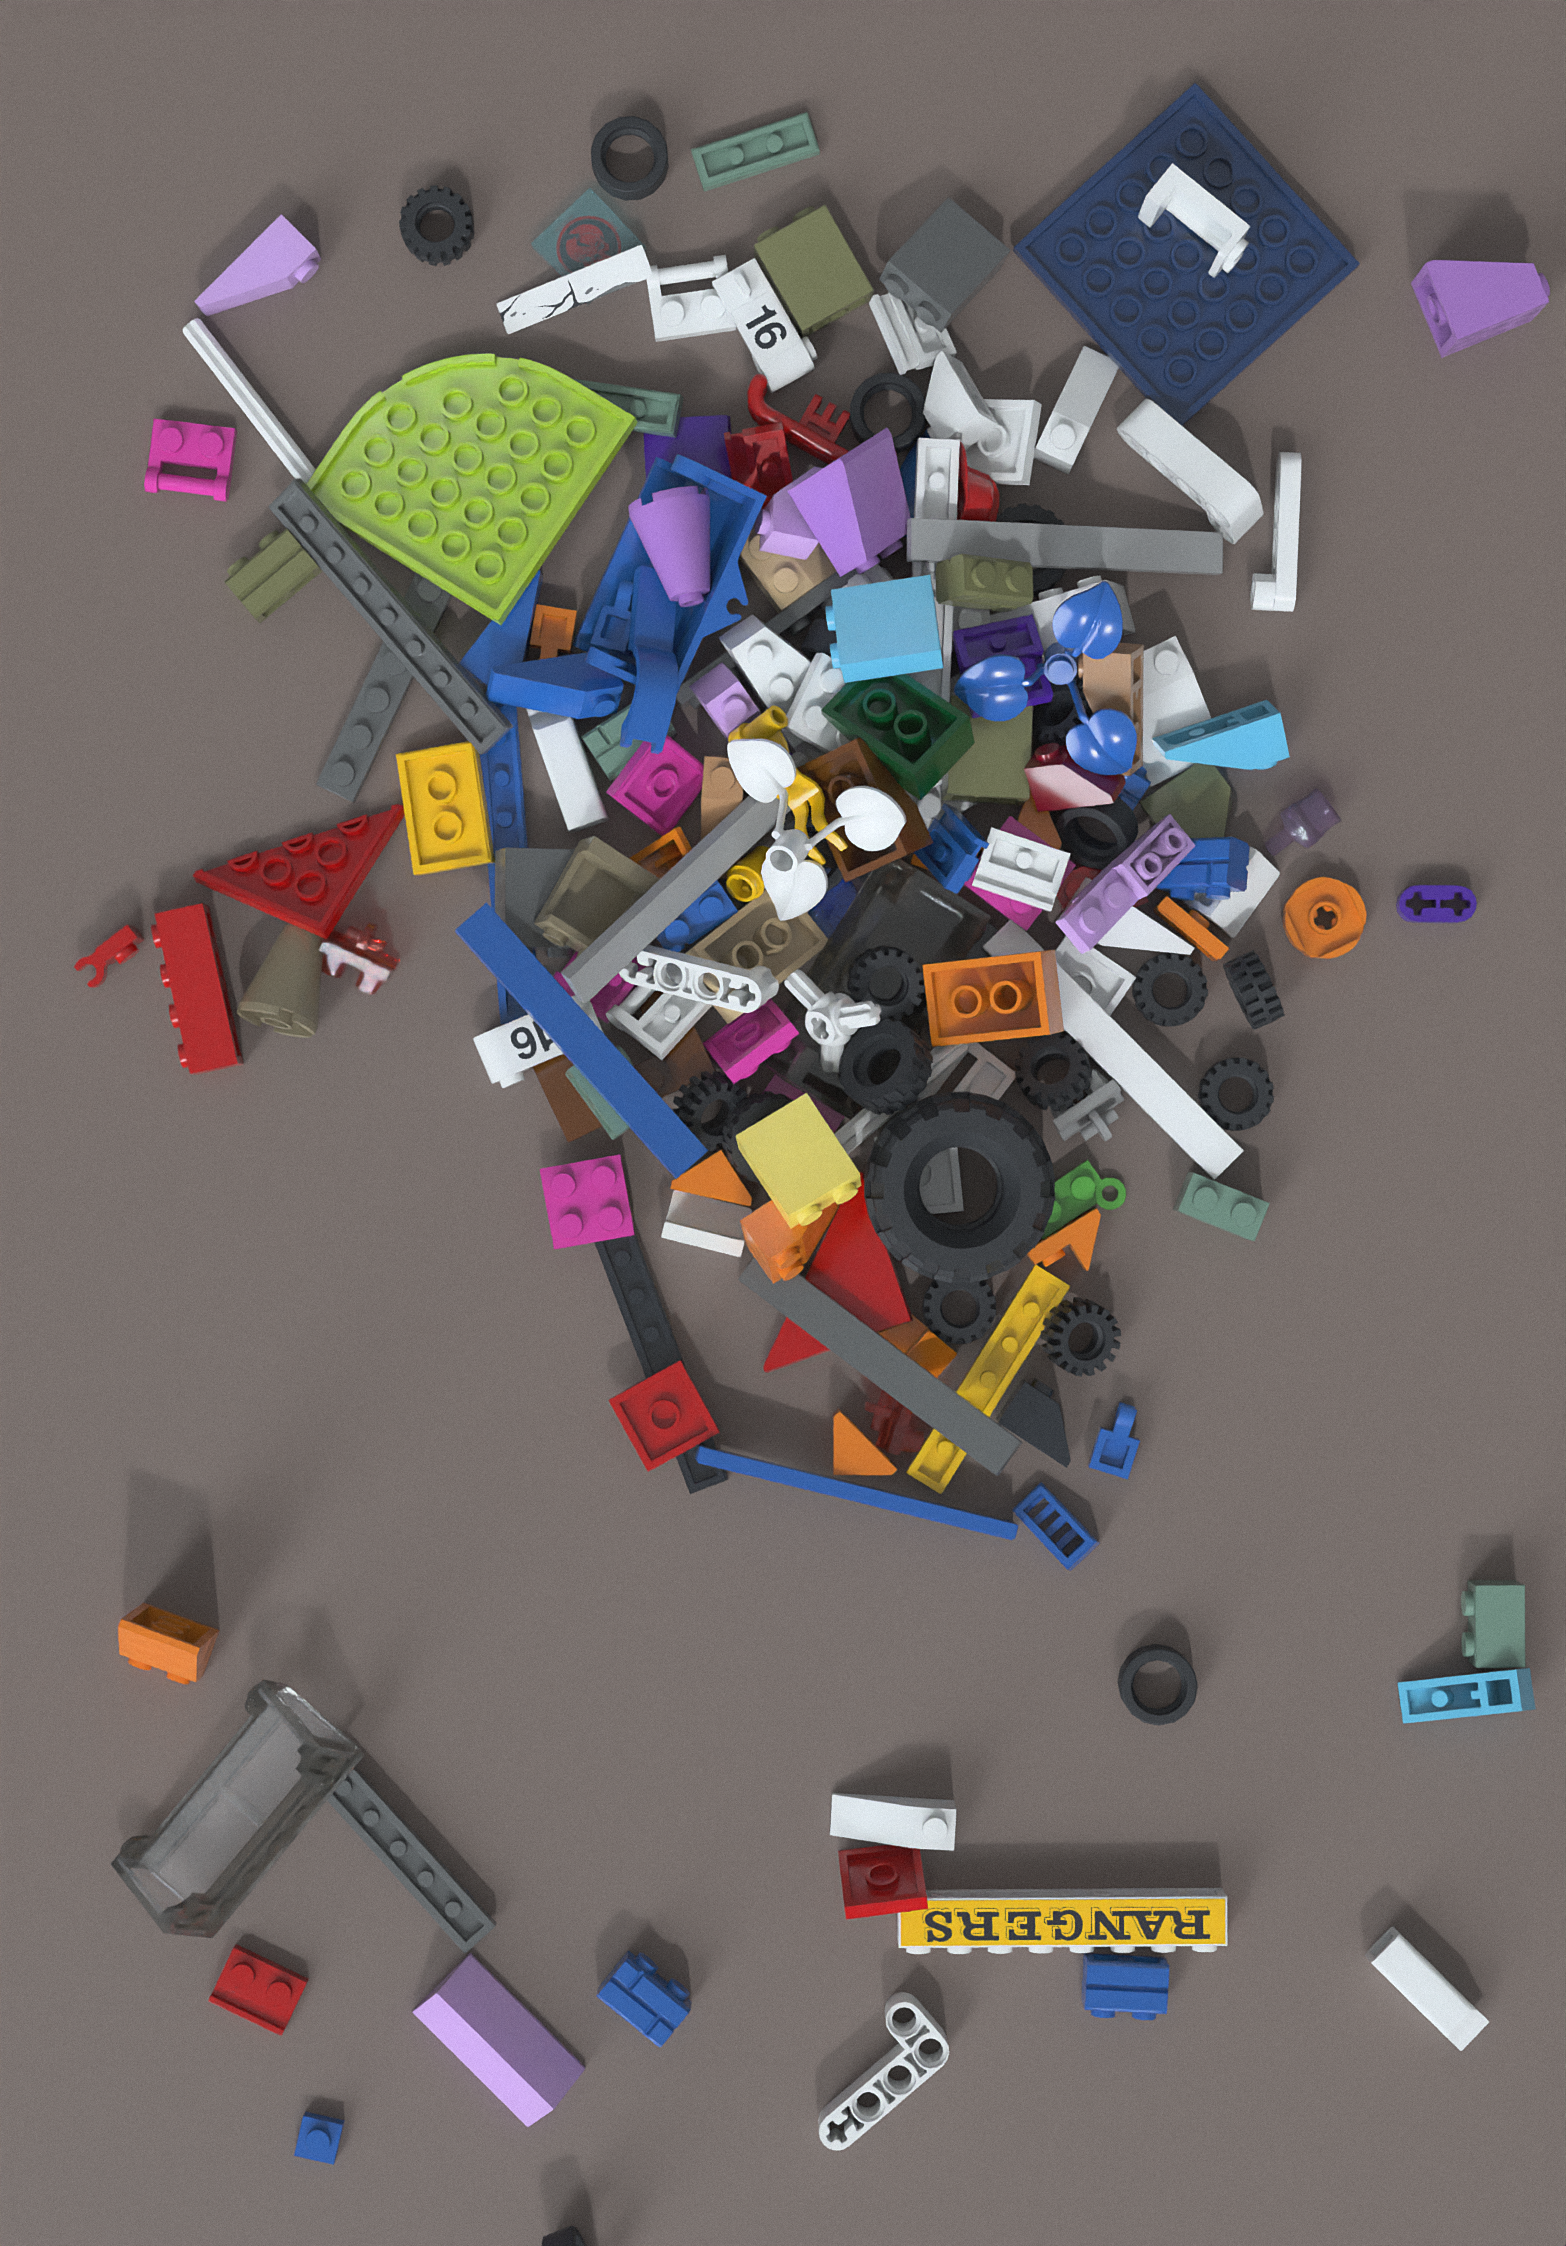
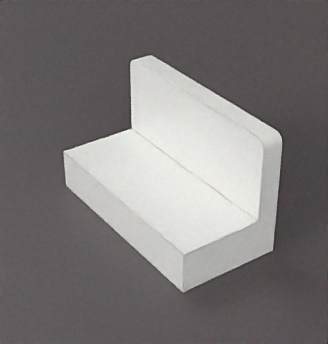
(1234, 912)
(705, 1223)

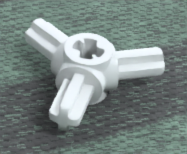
(831, 1017)

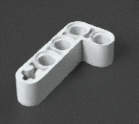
(1196, 470)
(876, 2078)

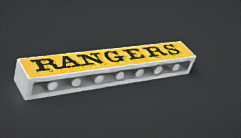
(1066, 1919)

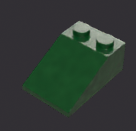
(904, 726)

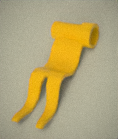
(769, 727)

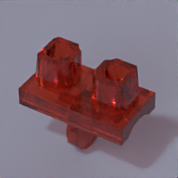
(361, 951)
(893, 1423)

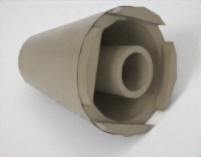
(287, 985)

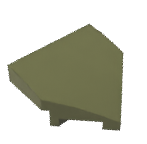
(1196, 801)

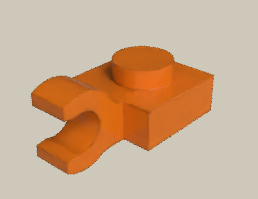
(553, 630)

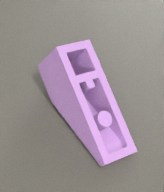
(266, 267)

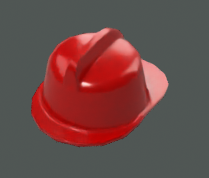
(976, 493)

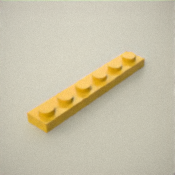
(993, 1370)

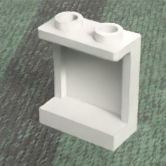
(1200, 213)

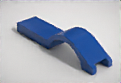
(657, 668)

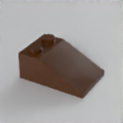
(858, 766)

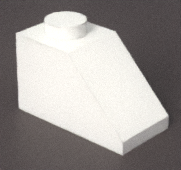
(955, 404)

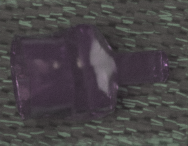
(1304, 822)

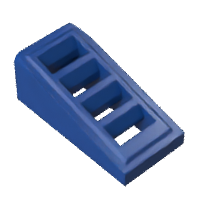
(1081, 1551)

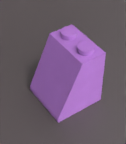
(1477, 299)
(857, 505)

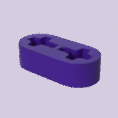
(1436, 894)

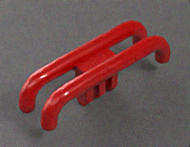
(813, 432)

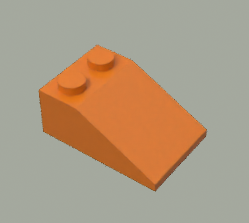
(993, 998)
(777, 1246)
(166, 1642)

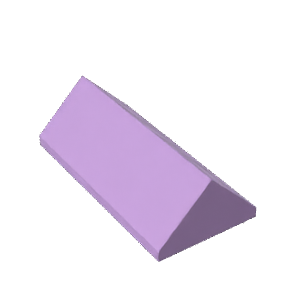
(500, 2040)

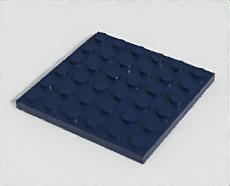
(1150, 290)

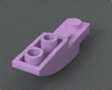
(1124, 882)

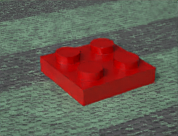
(664, 1415)
(882, 1881)

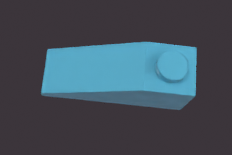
(1238, 739)
(1466, 1695)

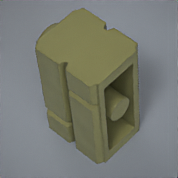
(271, 574)
(984, 583)

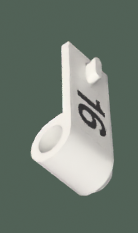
(765, 326)
(518, 1046)

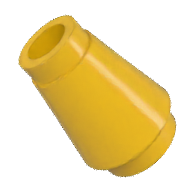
(745, 877)

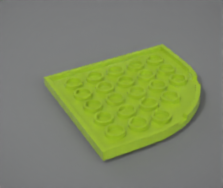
(471, 471)

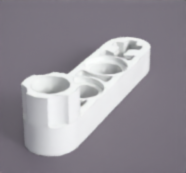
(1278, 589)
(751, 986)

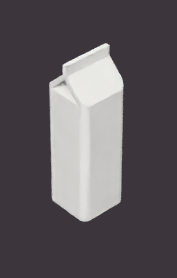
(568, 770)
(1426, 1988)

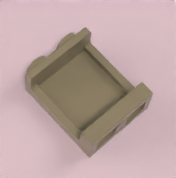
(592, 894)

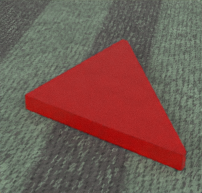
(308, 876)
(855, 1273)

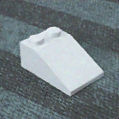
(1169, 703)

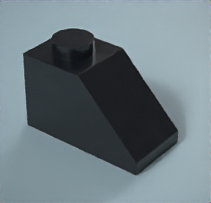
(1036, 1419)

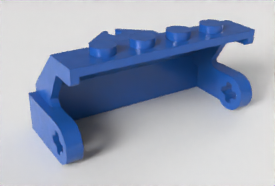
(731, 521)

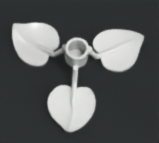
(793, 883)

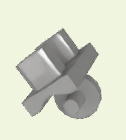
(1092, 1113)

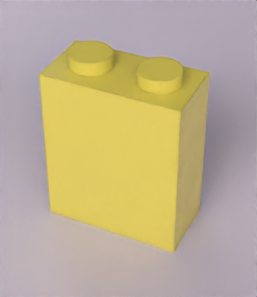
(799, 1161)

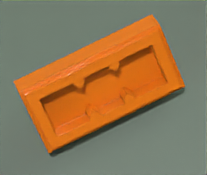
(1191, 927)

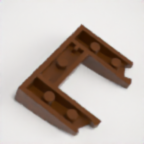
(664, 1076)

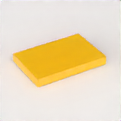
(445, 808)

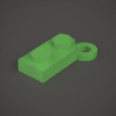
(1078, 1192)

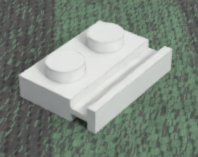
(907, 336)
(1021, 869)

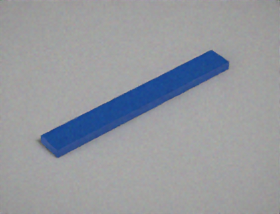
(507, 819)
(581, 1040)
(856, 1492)

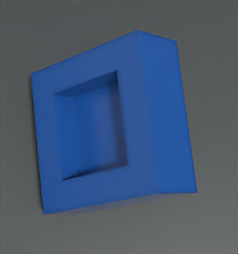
(319, 2138)

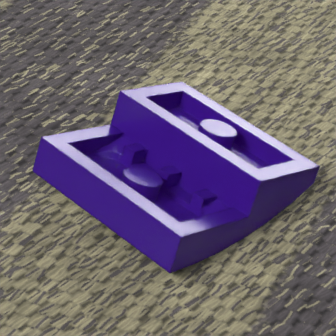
(697, 439)
(1009, 637)

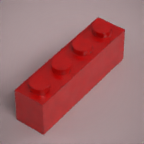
(197, 988)

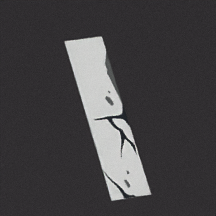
(574, 289)

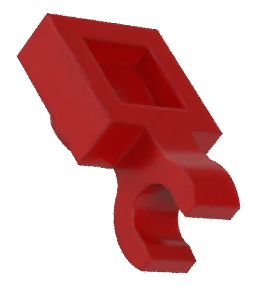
(118, 948)

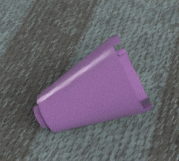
(677, 540)

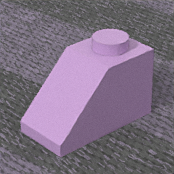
(783, 526)
(724, 699)

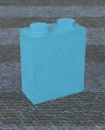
(884, 629)

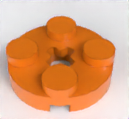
(1345, 927)

